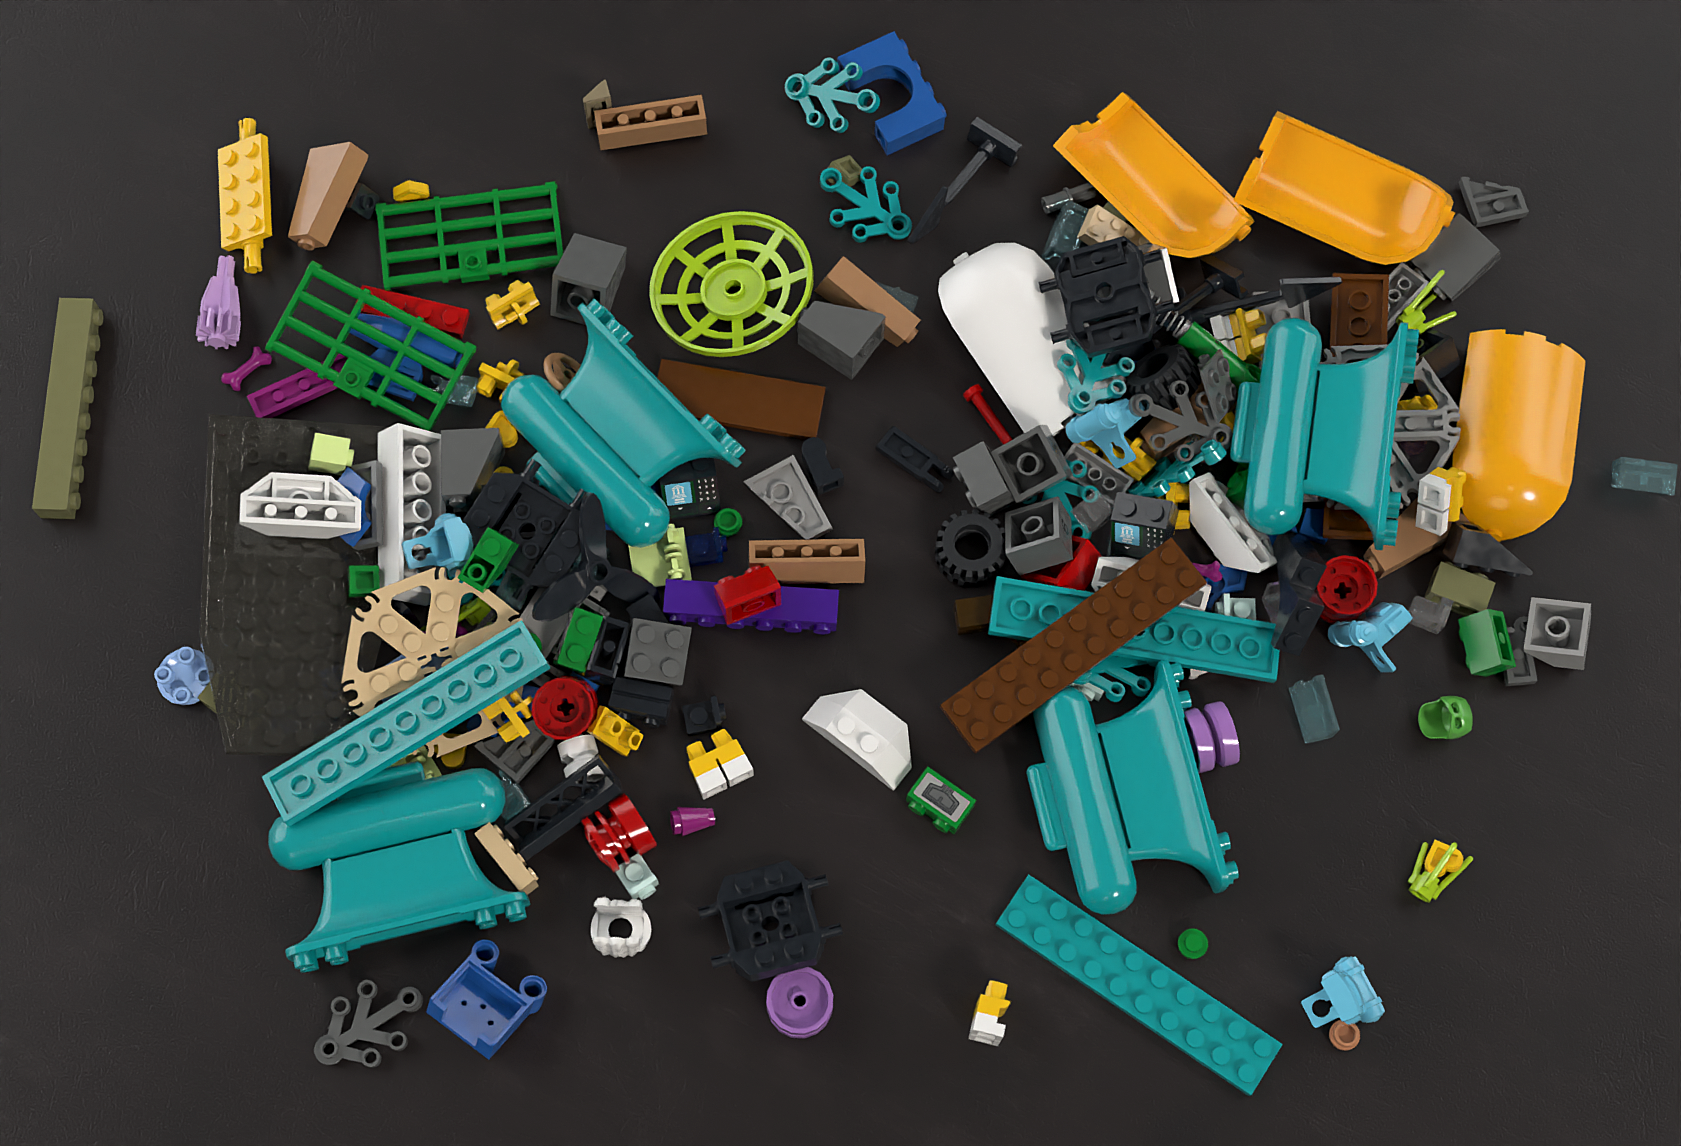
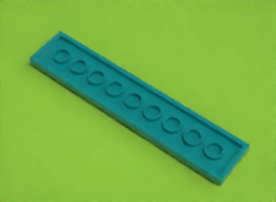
(1182, 636)
(405, 723)
(1139, 985)

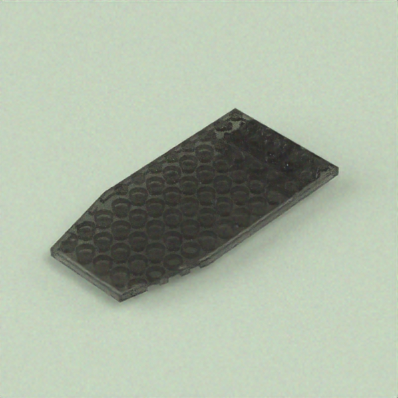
(277, 604)

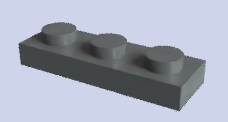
(372, 473)

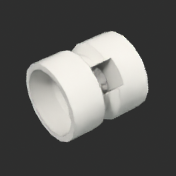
(576, 753)

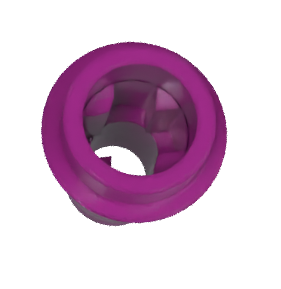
(689, 820)

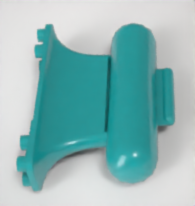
(1321, 430)
(612, 431)
(1124, 792)
(396, 860)

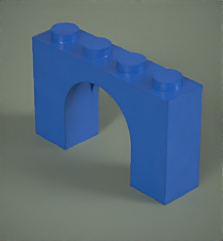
(890, 59)

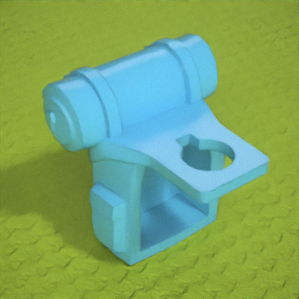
(1106, 425)
(448, 543)
(1373, 632)
(1349, 993)

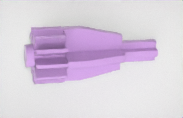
(220, 308)

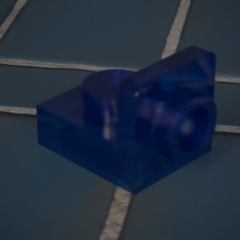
(706, 548)

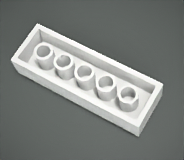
(410, 502)

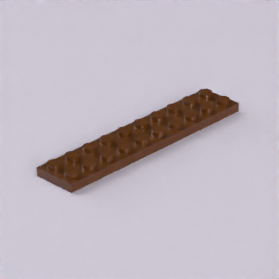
(1357, 318)
(1072, 645)

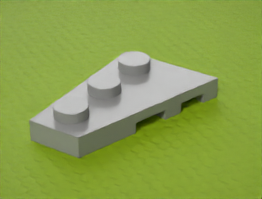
(791, 497)

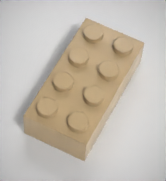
(1104, 226)
(503, 853)

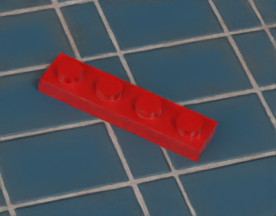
(439, 315)

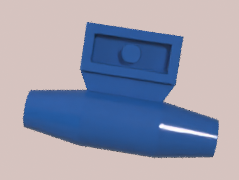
(408, 367)

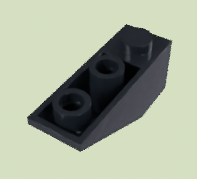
(1474, 546)

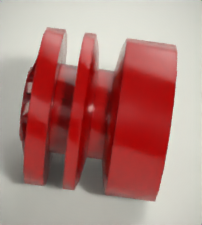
(1352, 578)
(554, 720)
(618, 832)

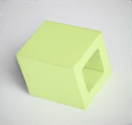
(330, 454)

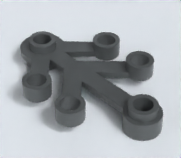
(1186, 423)
(364, 1027)

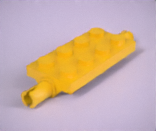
(245, 194)

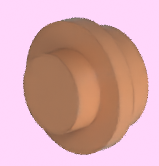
(1344, 1036)

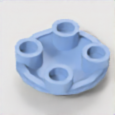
(182, 676)

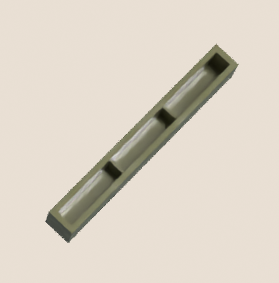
(67, 409)

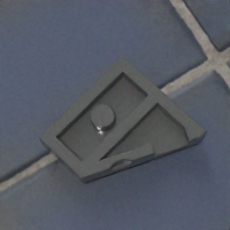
(1491, 202)
(518, 755)

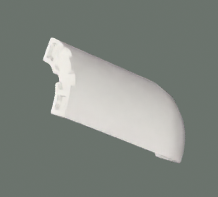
(1007, 329)

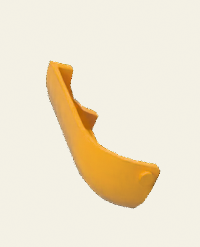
(1154, 181)
(1343, 194)
(1517, 430)

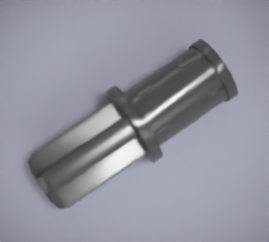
(1077, 194)

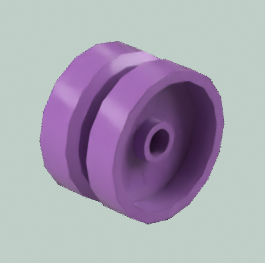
(1212, 736)
(803, 1020)

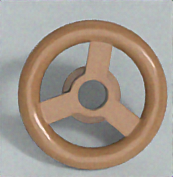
(561, 376)

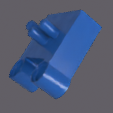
(482, 1006)

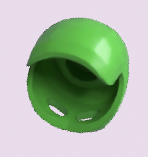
(1445, 718)

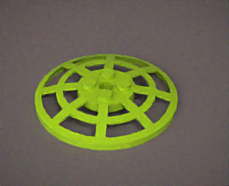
(731, 274)

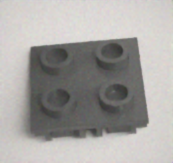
(1217, 383)

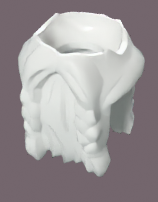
(609, 911)

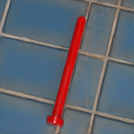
(974, 394)

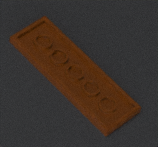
(746, 399)

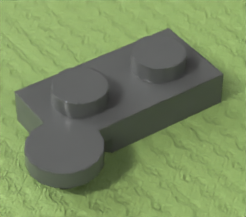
(1525, 671)

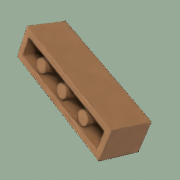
(651, 122)
(811, 560)

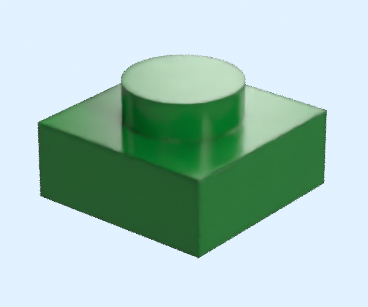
(363, 580)

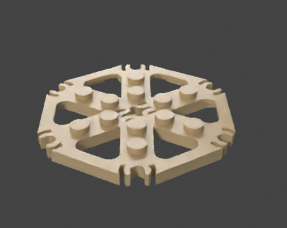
(414, 644)

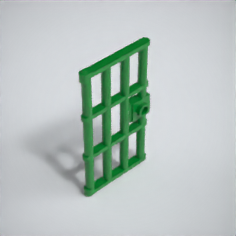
(471, 255)
(359, 367)

